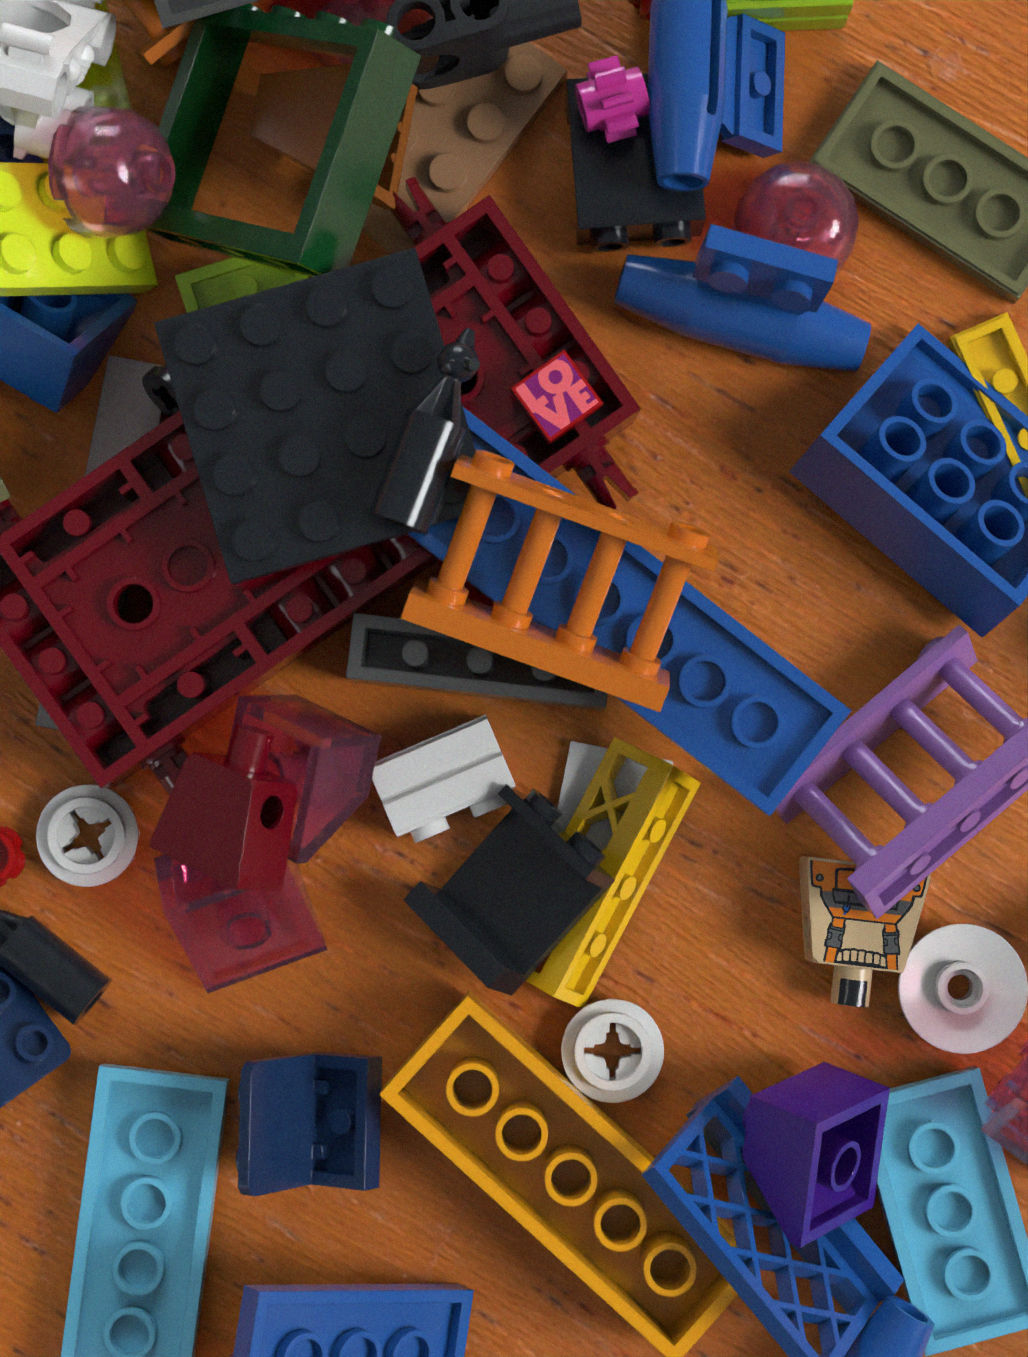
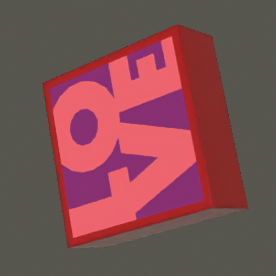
(556, 397)

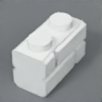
(442, 778)

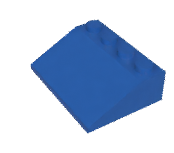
(931, 479)

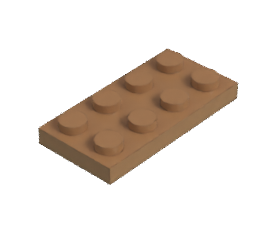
(465, 134)

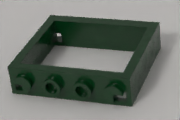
(350, 156)

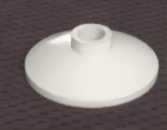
(994, 994)

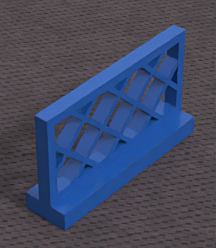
(837, 1264)

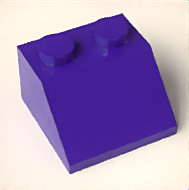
(816, 1148)

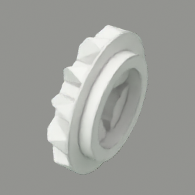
(59, 827)
(634, 1071)

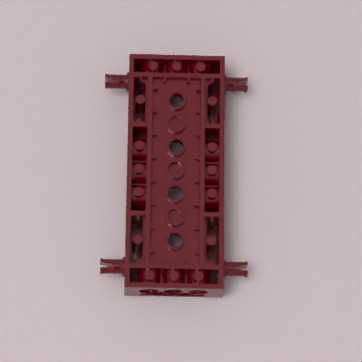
(142, 519)

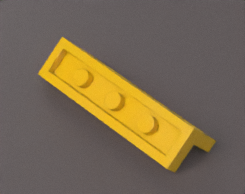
(630, 859)

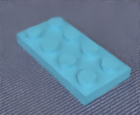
(953, 1211)

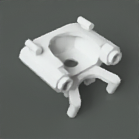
(42, 59)

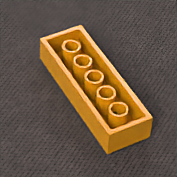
(560, 1172)

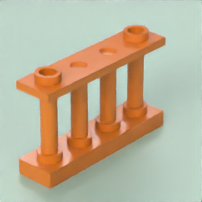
(572, 647)

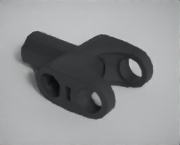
(477, 34)

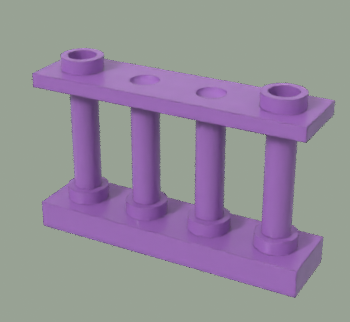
(930, 830)

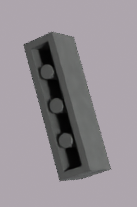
(418, 658)

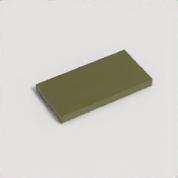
(934, 178)

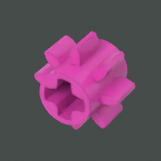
(612, 99)

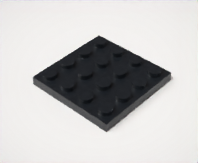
(300, 407)

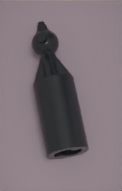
(427, 444)
(49, 966)

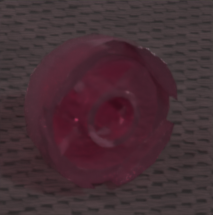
(110, 171)
(800, 208)

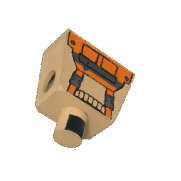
(847, 934)

